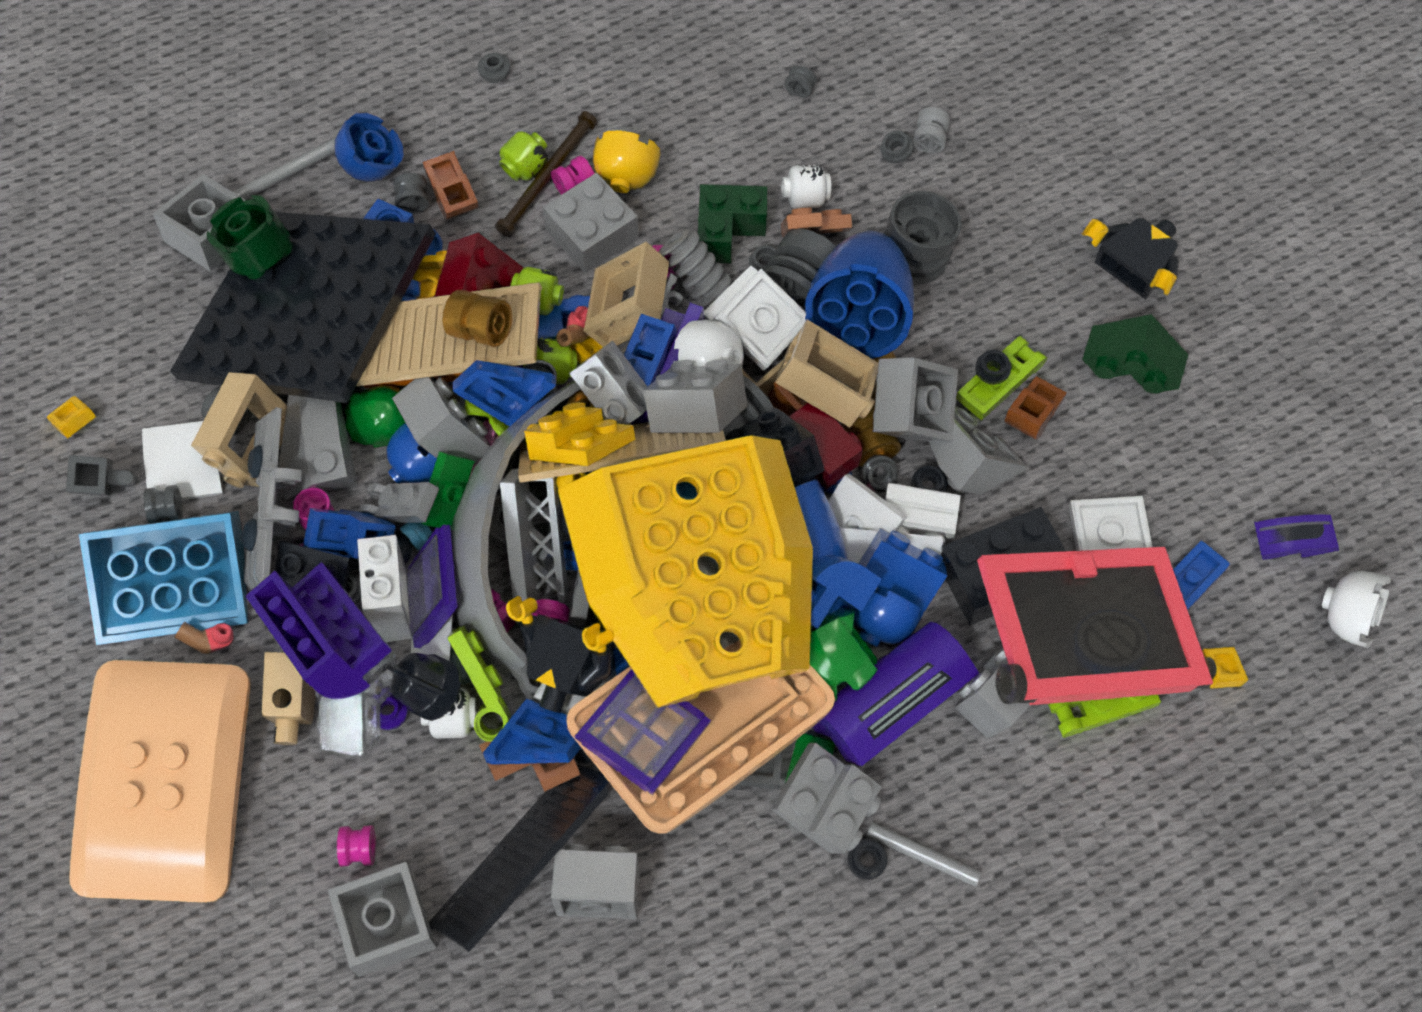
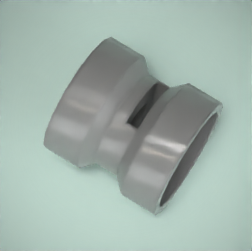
(931, 130)

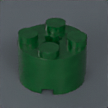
(249, 236)

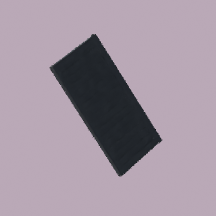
(519, 858)

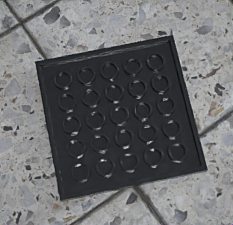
(313, 312)

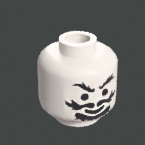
(806, 186)
(457, 721)

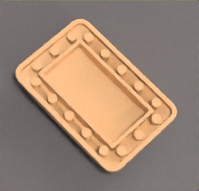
(746, 730)
(160, 781)

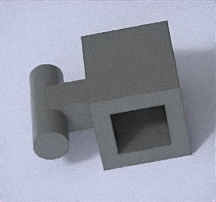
(95, 476)

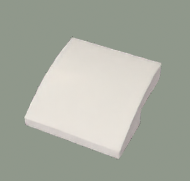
(173, 461)

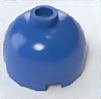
(367, 148)
(408, 459)
(887, 618)

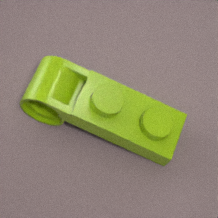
(484, 678)

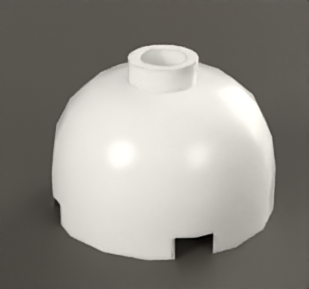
(708, 341)
(1356, 605)

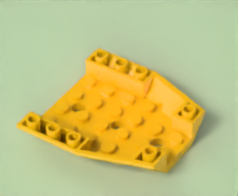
(642, 574)

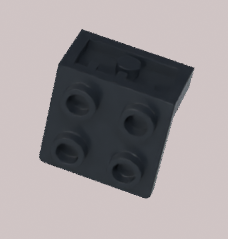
(797, 443)
(297, 560)

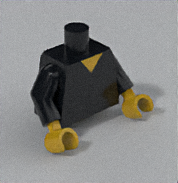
(1137, 253)
(562, 653)

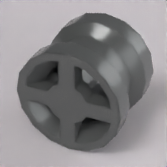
(411, 192)
(163, 504)

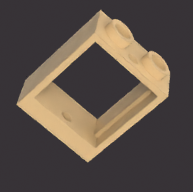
(607, 314)
(837, 360)
(212, 440)

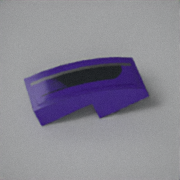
(1296, 534)

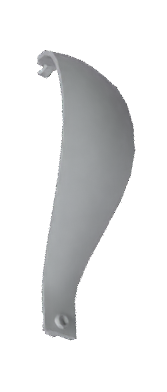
(471, 535)

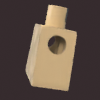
(281, 685)

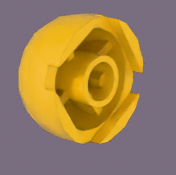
(625, 161)

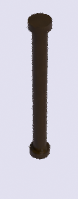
(507, 225)

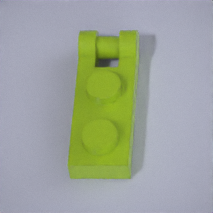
(983, 397)
(1099, 712)

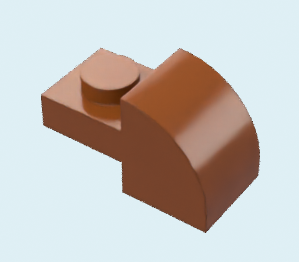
(450, 185)
(1034, 407)

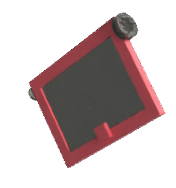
(1092, 626)

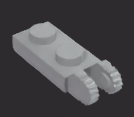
(401, 501)

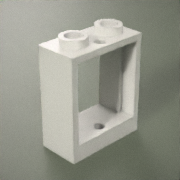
(386, 590)

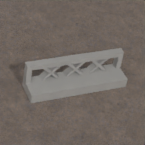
(522, 537)

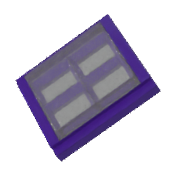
(431, 587)
(638, 736)

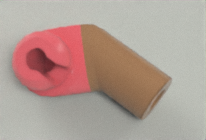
(574, 330)
(206, 640)

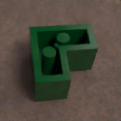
(729, 212)
(1136, 349)

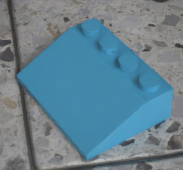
(165, 574)

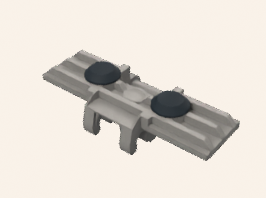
(270, 520)

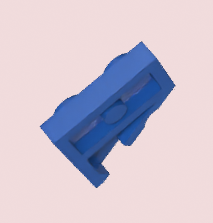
(503, 389)
(533, 737)

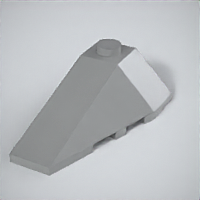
(316, 444)
(973, 458)

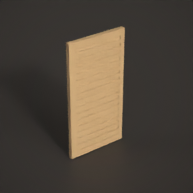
(420, 348)
(645, 446)

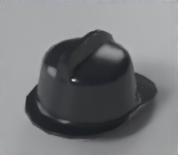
(425, 684)

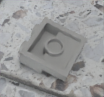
(827, 800)

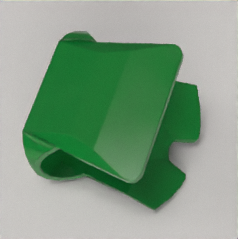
(840, 651)

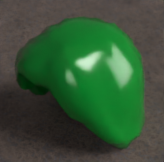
(373, 416)

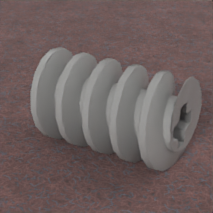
(697, 265)

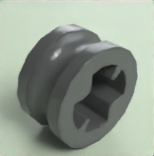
(800, 81)

